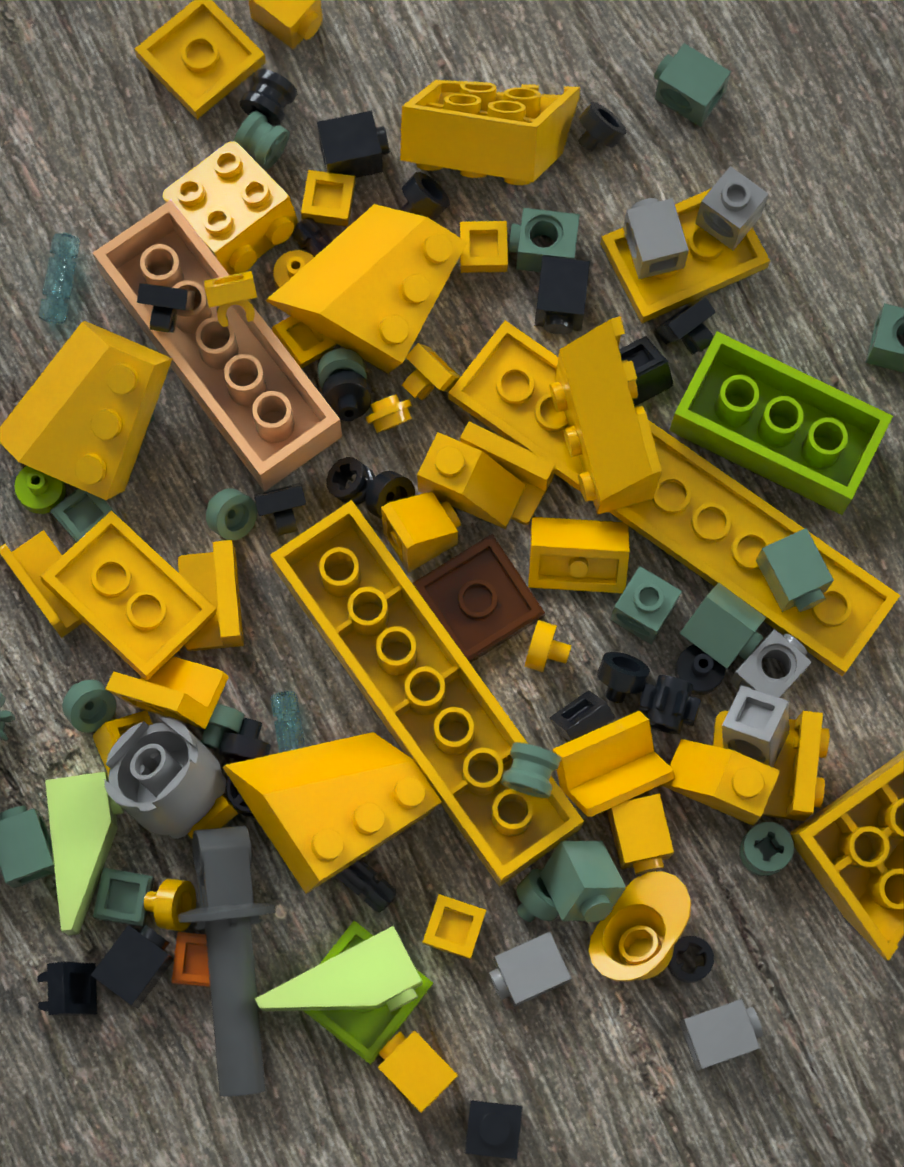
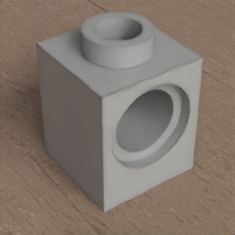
(731, 208)
(655, 237)
(783, 648)
(756, 725)
(529, 970)
(721, 1033)

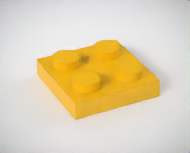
(200, 56)

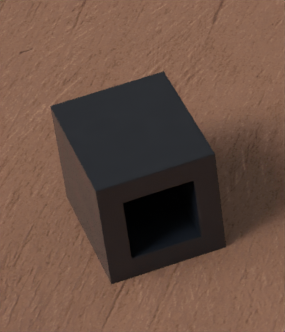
(353, 144)
(562, 294)
(134, 964)
(493, 1129)

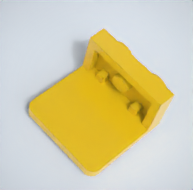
(234, 207)
(797, 784)

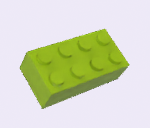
(780, 423)

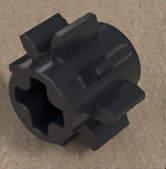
(669, 704)

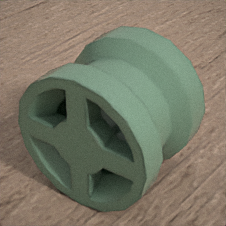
(262, 139)
(531, 770)
(763, 858)

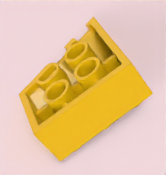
(486, 130)
(374, 284)
(88, 411)
(603, 423)
(333, 801)
(859, 855)

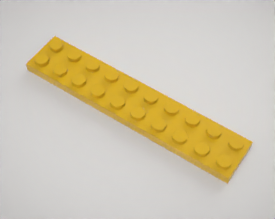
(696, 508)

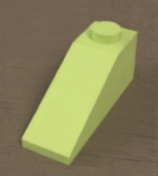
(81, 836)
(358, 978)

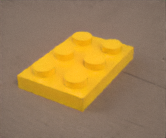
(706, 270)
(128, 595)

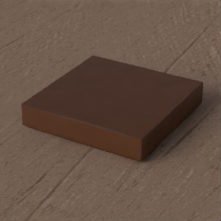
(480, 598)

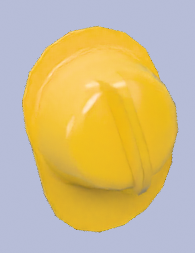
(642, 928)

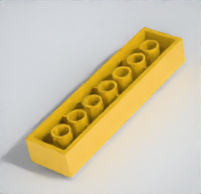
(422, 689)

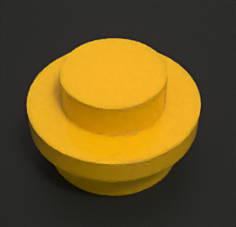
(389, 413)

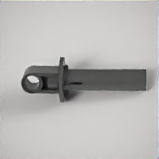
(226, 913)

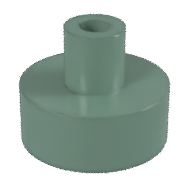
(338, 361)
(231, 514)
(88, 705)
(223, 720)
(535, 899)

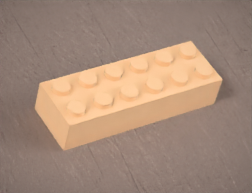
(233, 371)

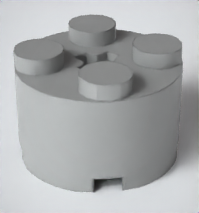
(163, 777)

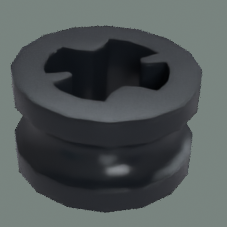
(342, 472)
(698, 972)

